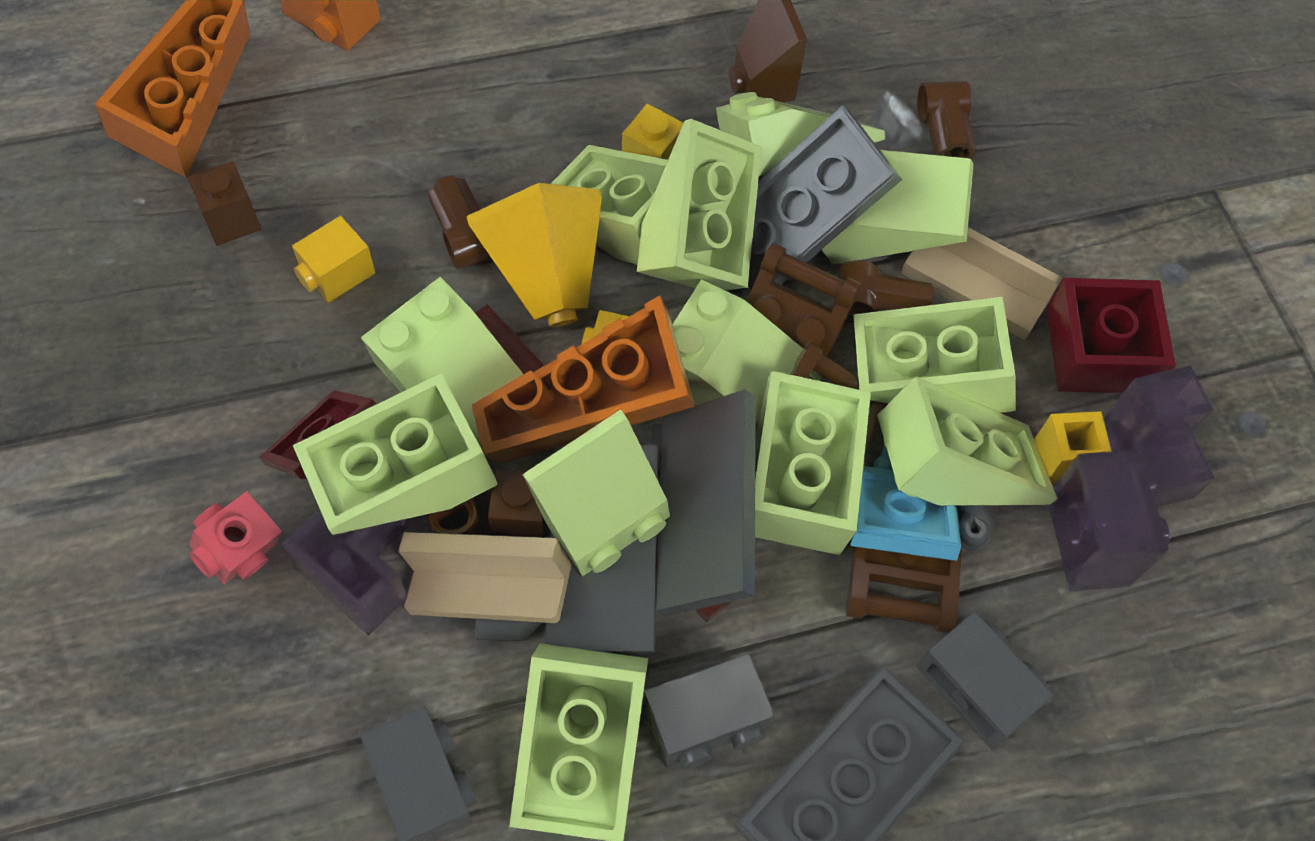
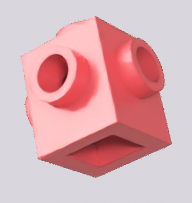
(233, 539)

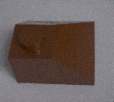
(770, 53)

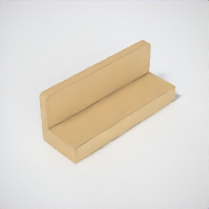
(985, 271)
(486, 576)

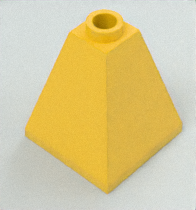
(544, 246)

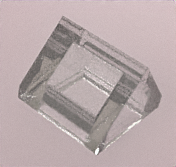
(898, 122)

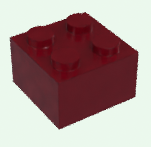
(1108, 333)

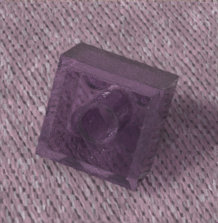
(1108, 520)

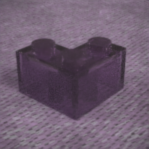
(1160, 419)
(349, 569)

